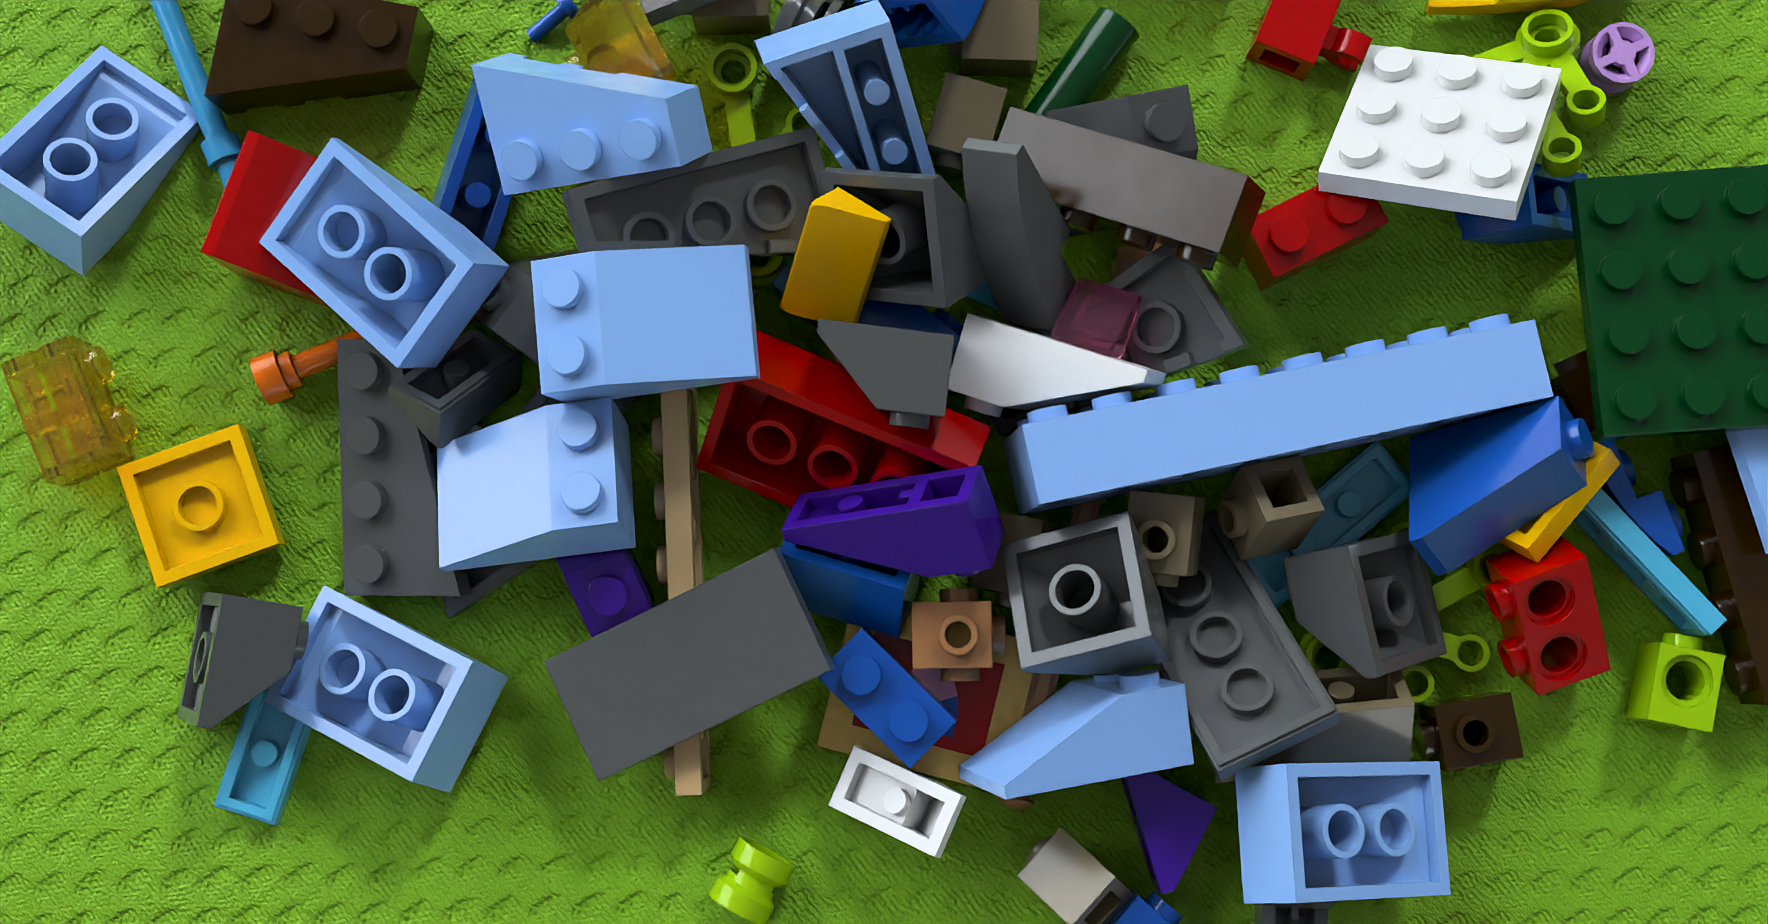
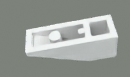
(1026, 370)

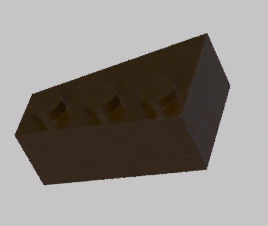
(315, 51)

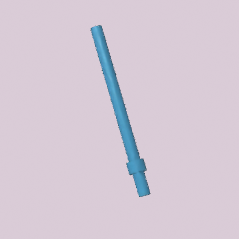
(220, 144)

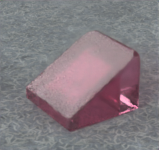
(1097, 318)

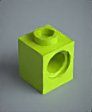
(1650, 697)

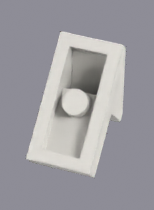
(897, 801)

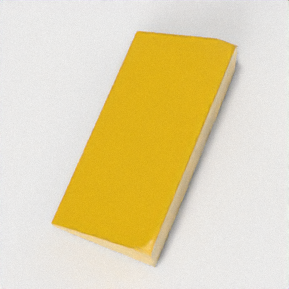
(835, 258)

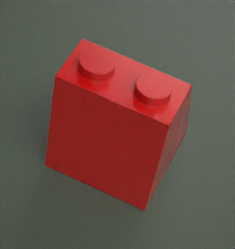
(254, 195)

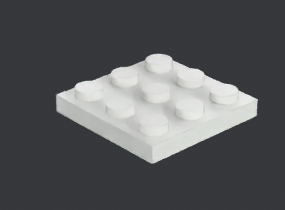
(1441, 131)

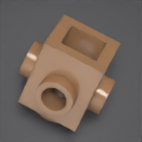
(931, 629)

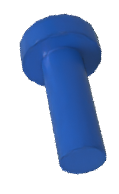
(552, 19)

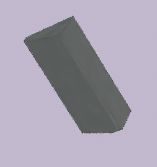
(462, 388)

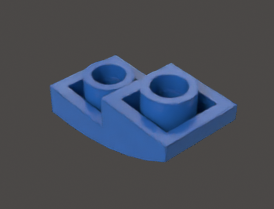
(1648, 511)

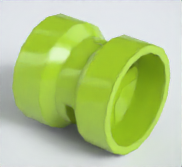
(750, 885)

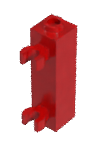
(1299, 31)

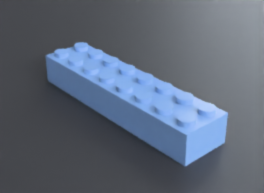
(1287, 412)

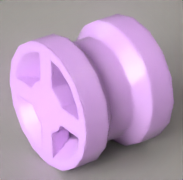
(1626, 48)

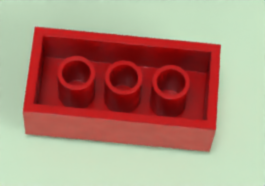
(817, 431)

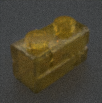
(70, 410)

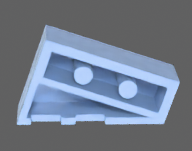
(852, 88)
(584, 125)

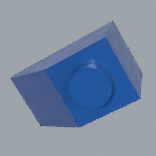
(1541, 217)

